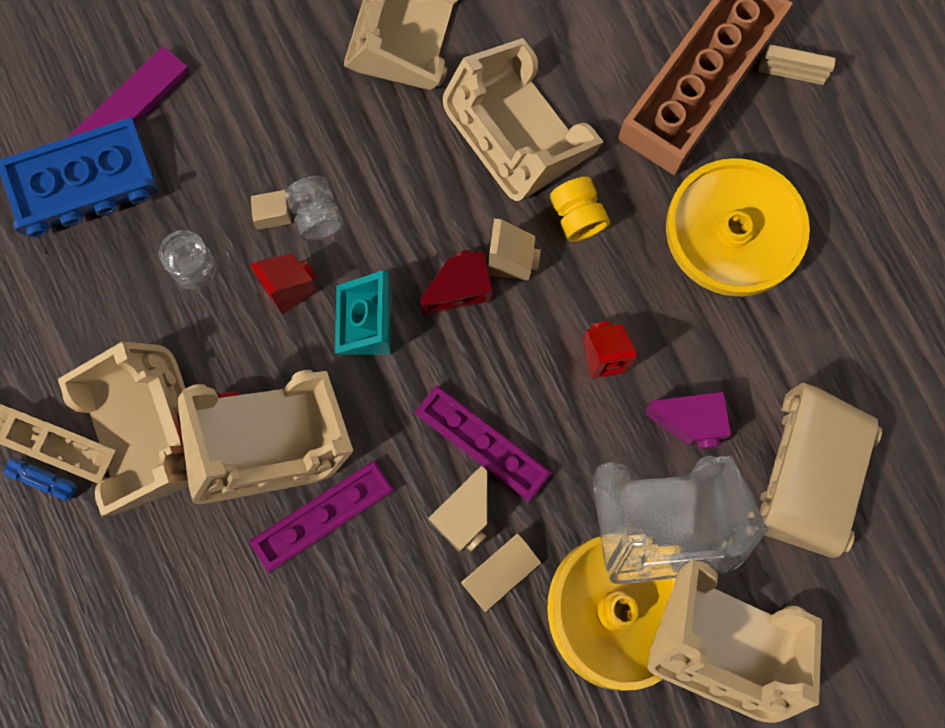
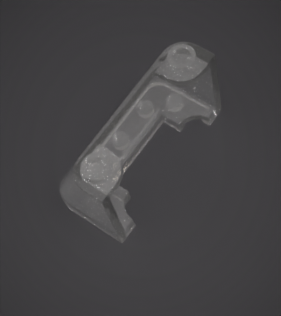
(665, 522)

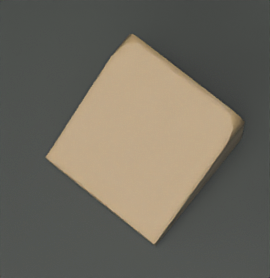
(270, 210)

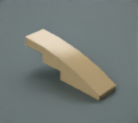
(54, 445)

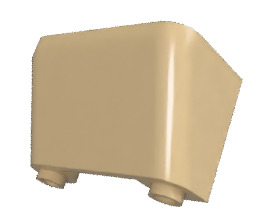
(400, 41)
(512, 122)
(136, 412)
(261, 438)
(818, 471)
(736, 651)

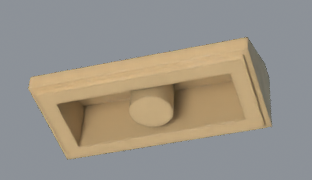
(501, 572)

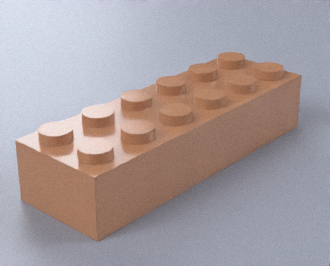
(700, 78)

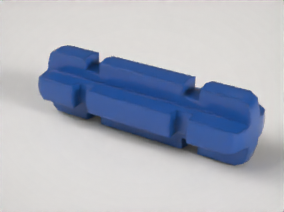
(40, 479)

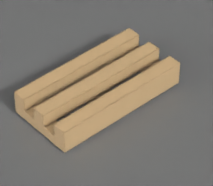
(796, 64)

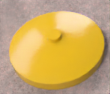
(737, 227)
(603, 625)

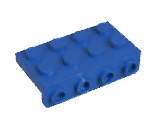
(77, 177)

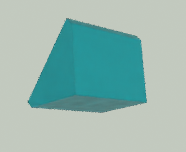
(364, 316)

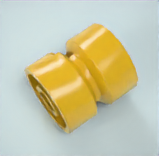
(577, 204)

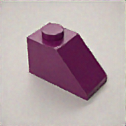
(693, 418)

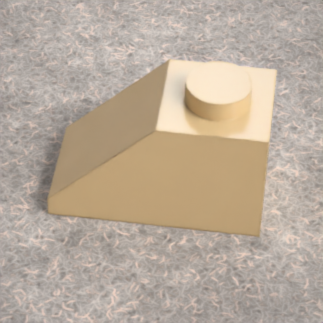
(512, 252)
(464, 513)

